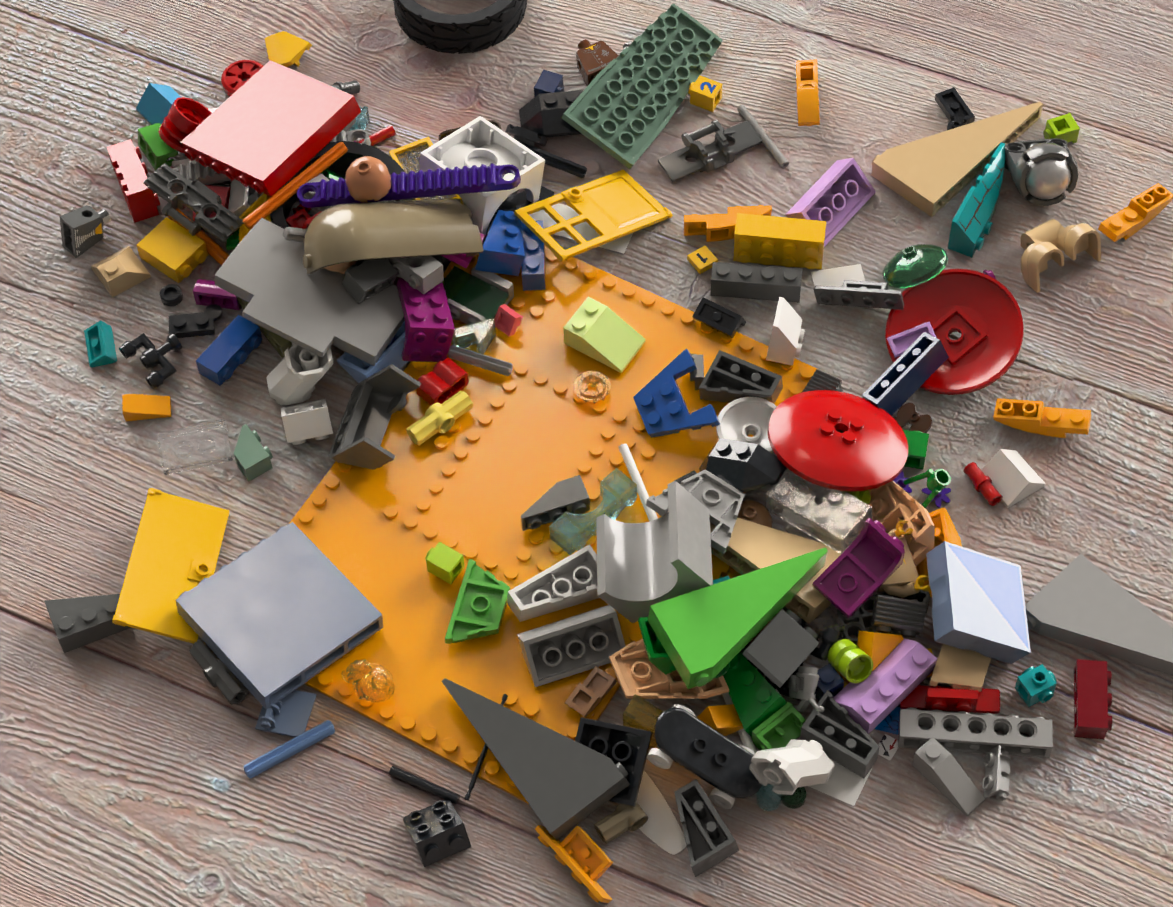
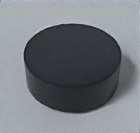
(171, 295)

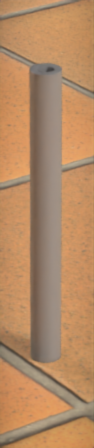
(765, 138)

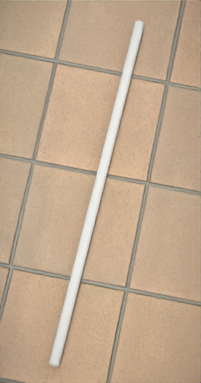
(651, 514)

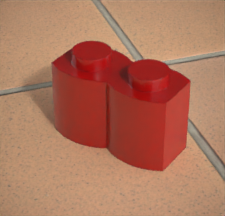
(442, 382)

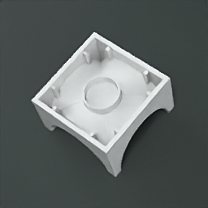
(485, 144)

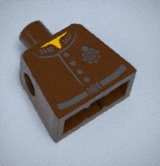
(593, 59)

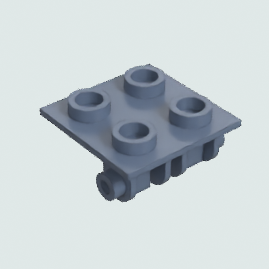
(288, 715)

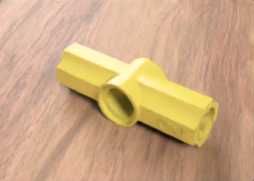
(439, 417)

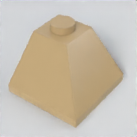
(120, 271)

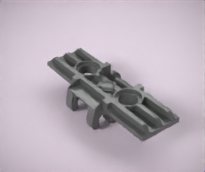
(712, 155)
(197, 198)

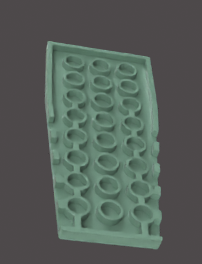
(643, 86)

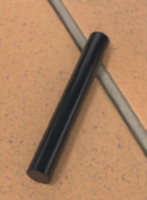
(424, 784)

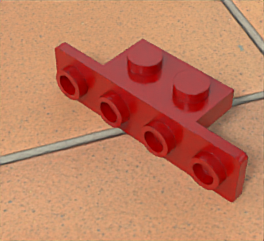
(953, 699)

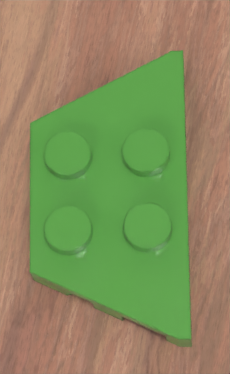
(478, 606)

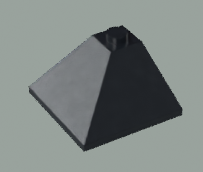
(621, 745)

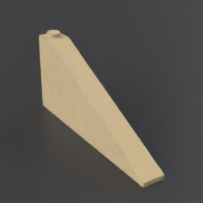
(942, 164)
(759, 546)

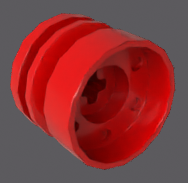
(181, 121)

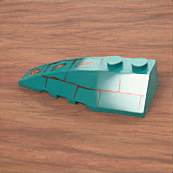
(978, 208)

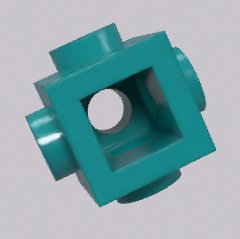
(1036, 685)

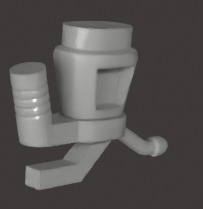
(803, 687)

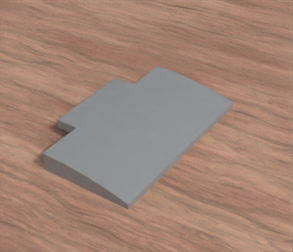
(303, 306)

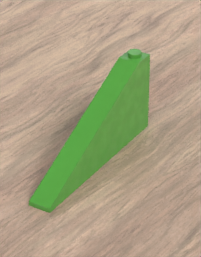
(717, 621)

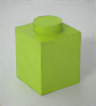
(444, 562)

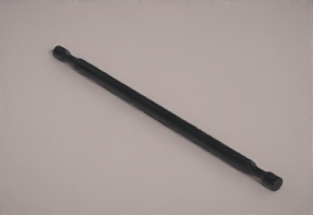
(480, 761)

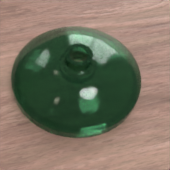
(914, 265)

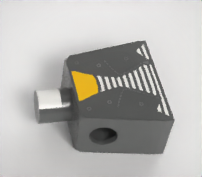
(82, 229)

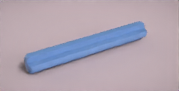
(289, 749)

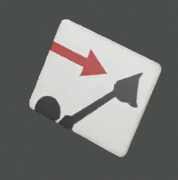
(887, 747)

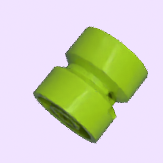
(850, 661)

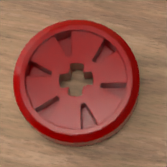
(234, 74)

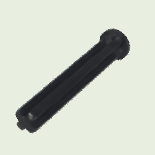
(559, 162)

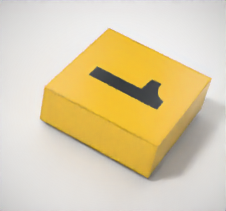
(702, 259)

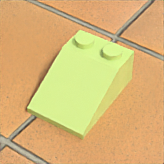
(602, 335)

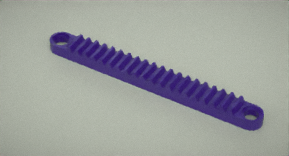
(417, 185)

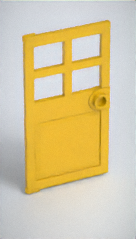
(609, 205)

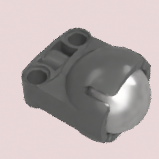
(1042, 169)

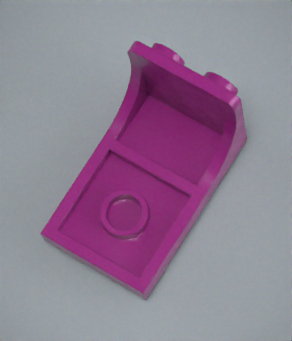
(427, 323)
(861, 568)

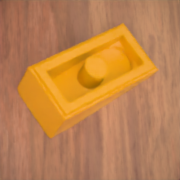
(145, 407)

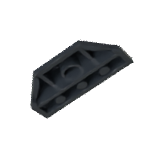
(545, 114)
(743, 464)

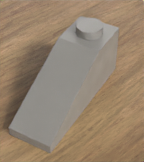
(947, 776)

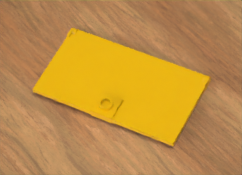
(170, 555)

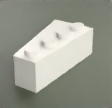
(558, 587)

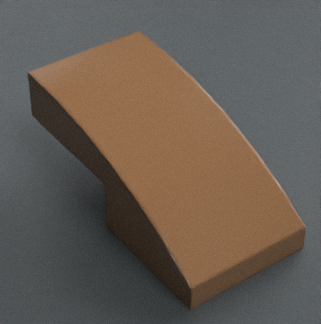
(591, 692)

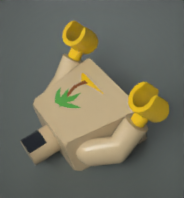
(905, 579)

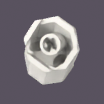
(297, 374)
(792, 766)

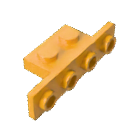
(582, 857)

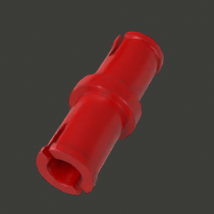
(982, 483)

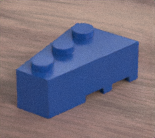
(503, 246)

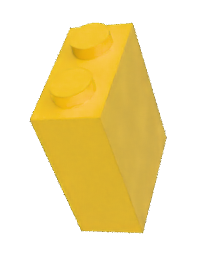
(172, 250)

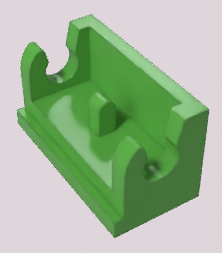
(154, 147)
(778, 728)

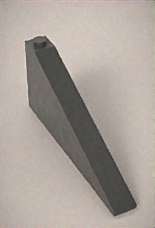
(551, 771)

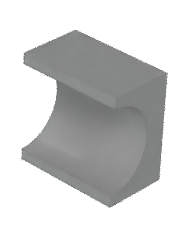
(654, 558)

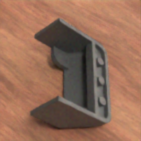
(368, 417)

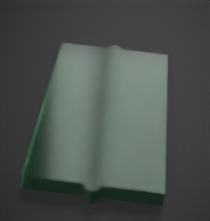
(474, 293)

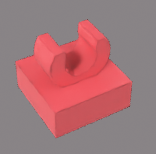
(507, 320)

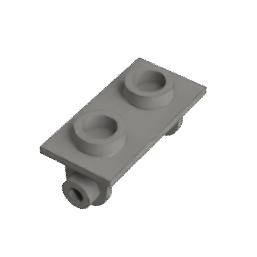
(996, 763)

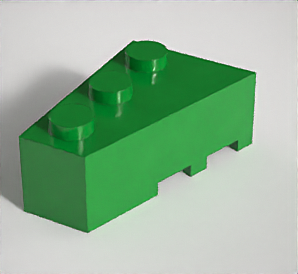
(751, 693)

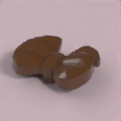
(908, 414)

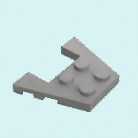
(715, 494)

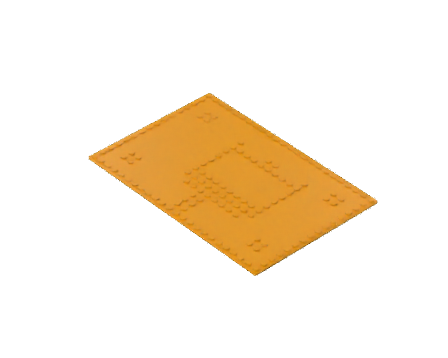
(477, 484)

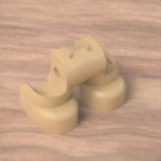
(1047, 242)

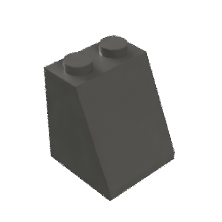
(781, 647)

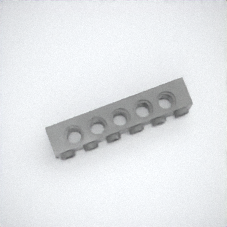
(963, 740)

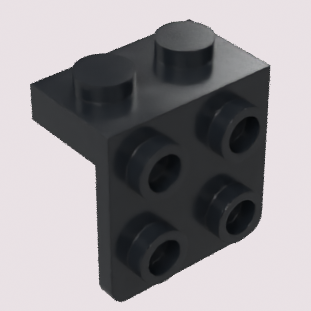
(437, 832)

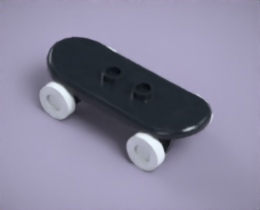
(705, 754)

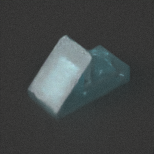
(478, 333)

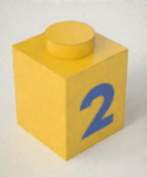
(705, 93)

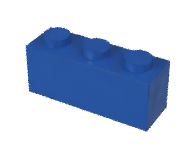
(534, 260)
(229, 350)

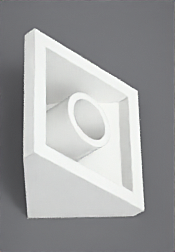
(1012, 476)

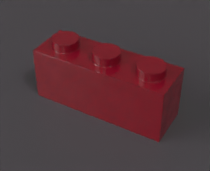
(1092, 699)

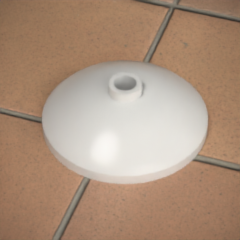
(745, 418)

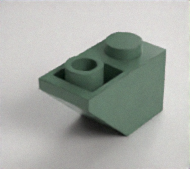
(251, 455)

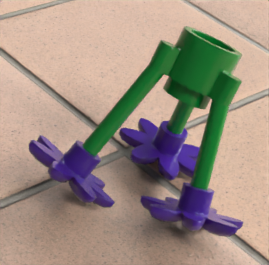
(936, 484)

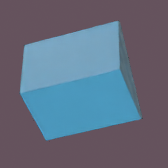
(156, 102)

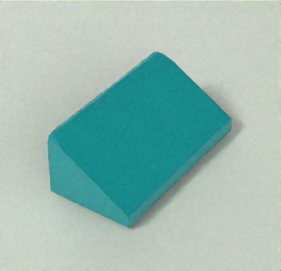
(100, 344)

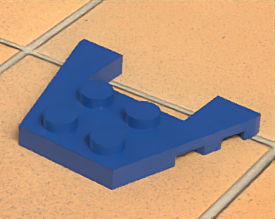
(663, 404)

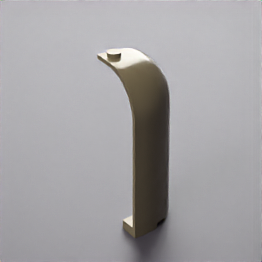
(390, 231)

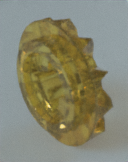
(593, 379)

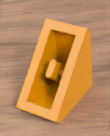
(878, 645)
(722, 718)

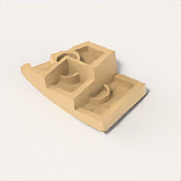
(960, 668)

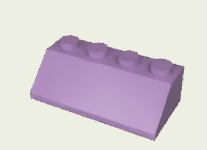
(834, 197)
(887, 685)

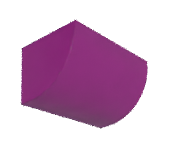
(208, 293)

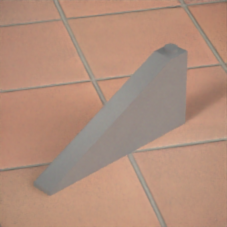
(1100, 615)

